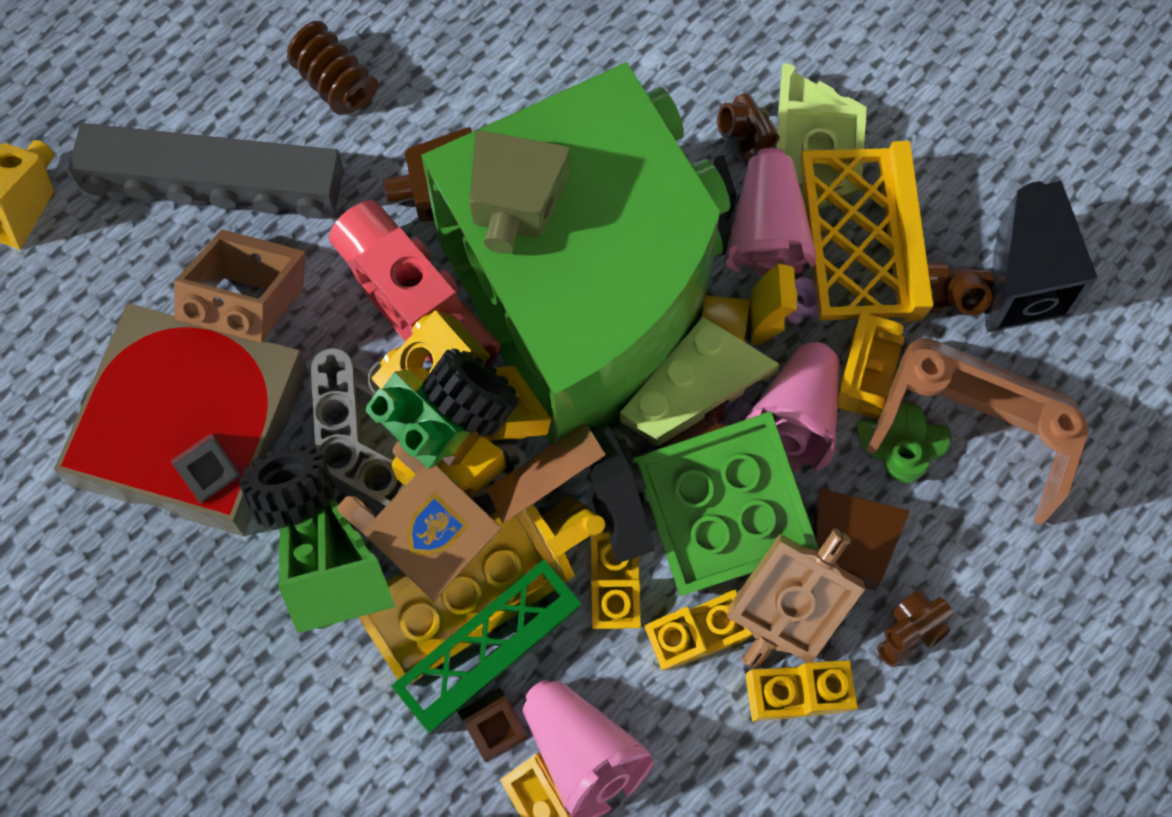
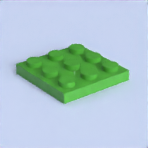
(723, 501)

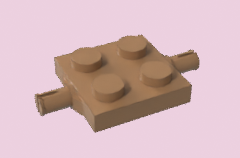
(795, 599)

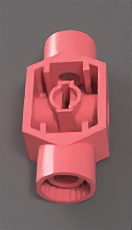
(399, 274)

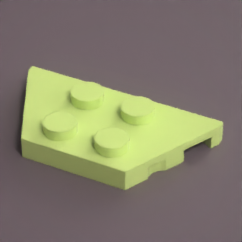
(818, 119)

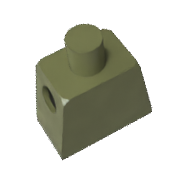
(515, 186)

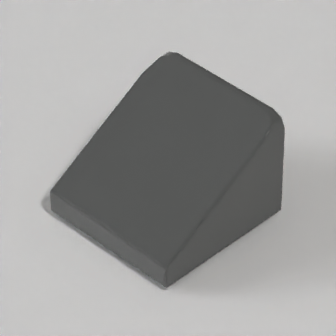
(205, 468)

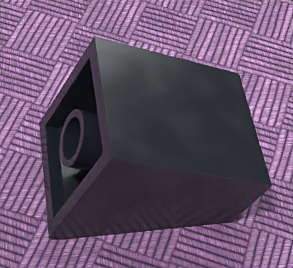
(1038, 260)

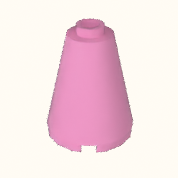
(770, 218)
(805, 405)
(583, 749)

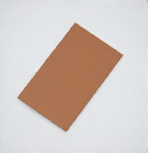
(545, 472)

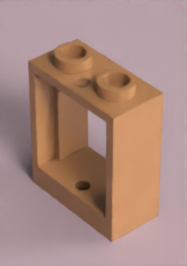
(232, 258)

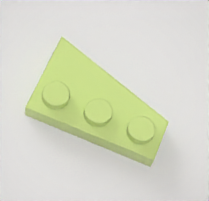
(693, 380)

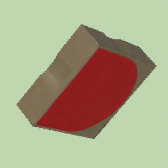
(164, 392)

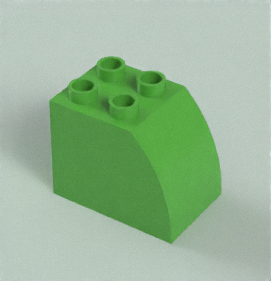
(620, 261)

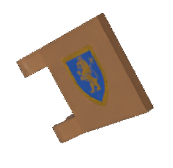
(427, 528)

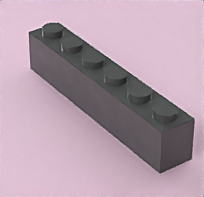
(207, 169)

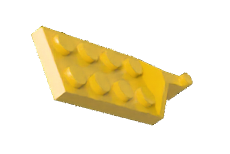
(420, 625)

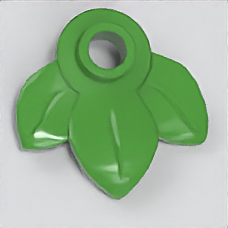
(909, 437)

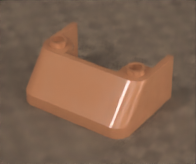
(939, 369)

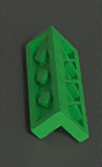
(500, 660)

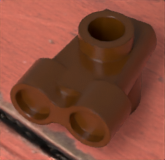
(748, 124)
(960, 287)
(917, 623)

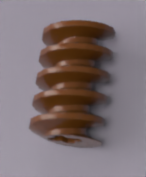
(331, 69)

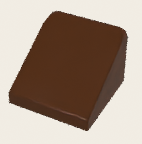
(492, 724)

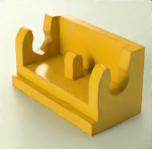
(870, 365)

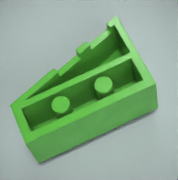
(328, 572)

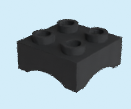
(620, 497)

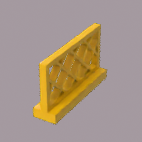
(903, 225)

